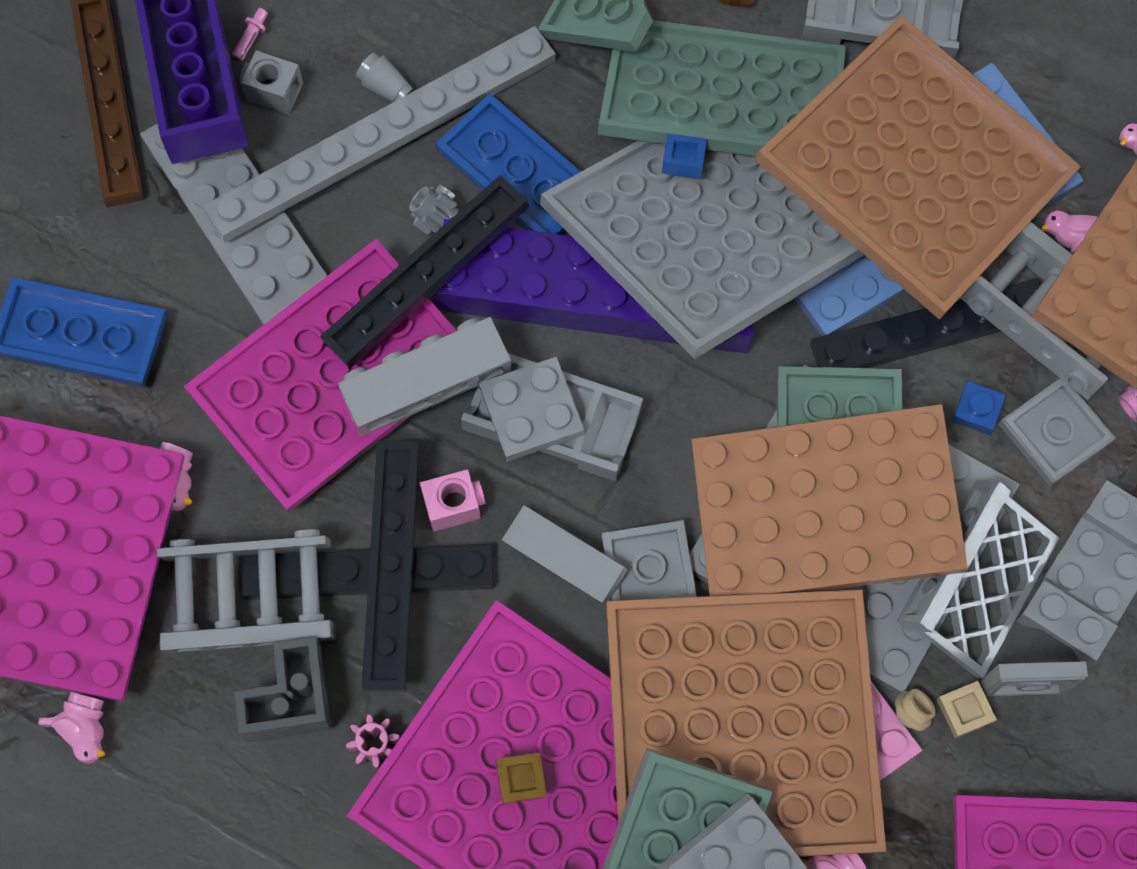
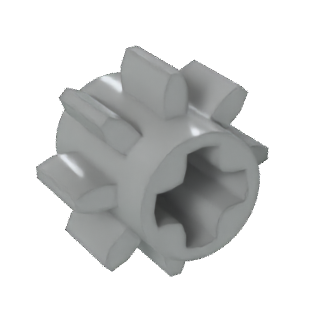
(431, 207)

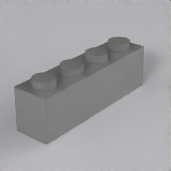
(424, 376)

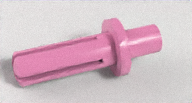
(254, 26)

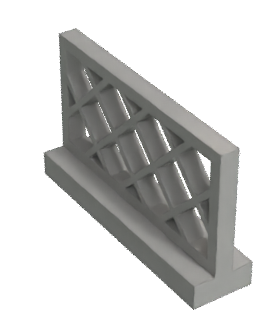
(934, 593)

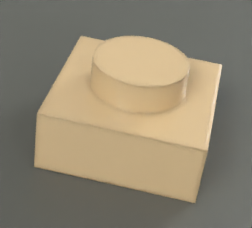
(966, 709)

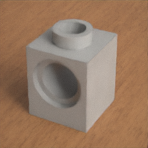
(275, 96)

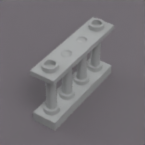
(986, 299)
(228, 630)

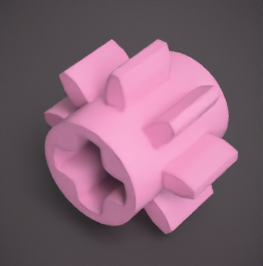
(373, 730)

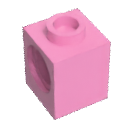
(437, 489)

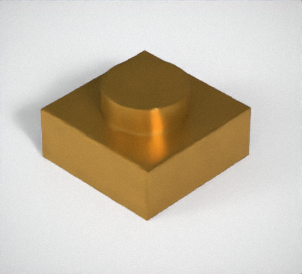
(521, 778)

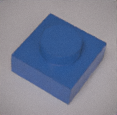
(684, 156)
(978, 408)

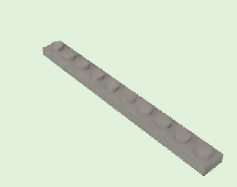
(378, 134)

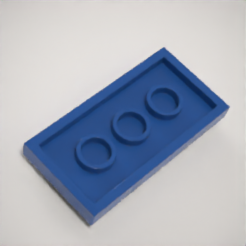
(497, 143)
(80, 332)

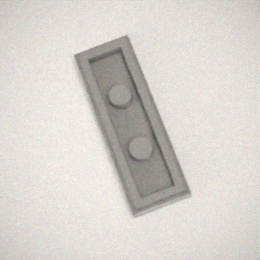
(565, 555)

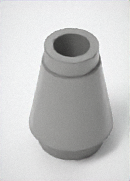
(383, 78)

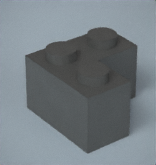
(296, 702)

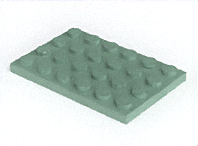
(713, 85)

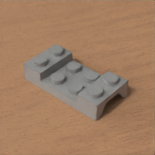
(867, 19)
(606, 416)
(1089, 577)

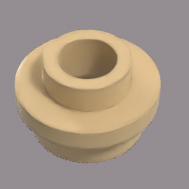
(914, 709)

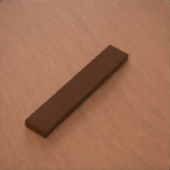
(107, 102)

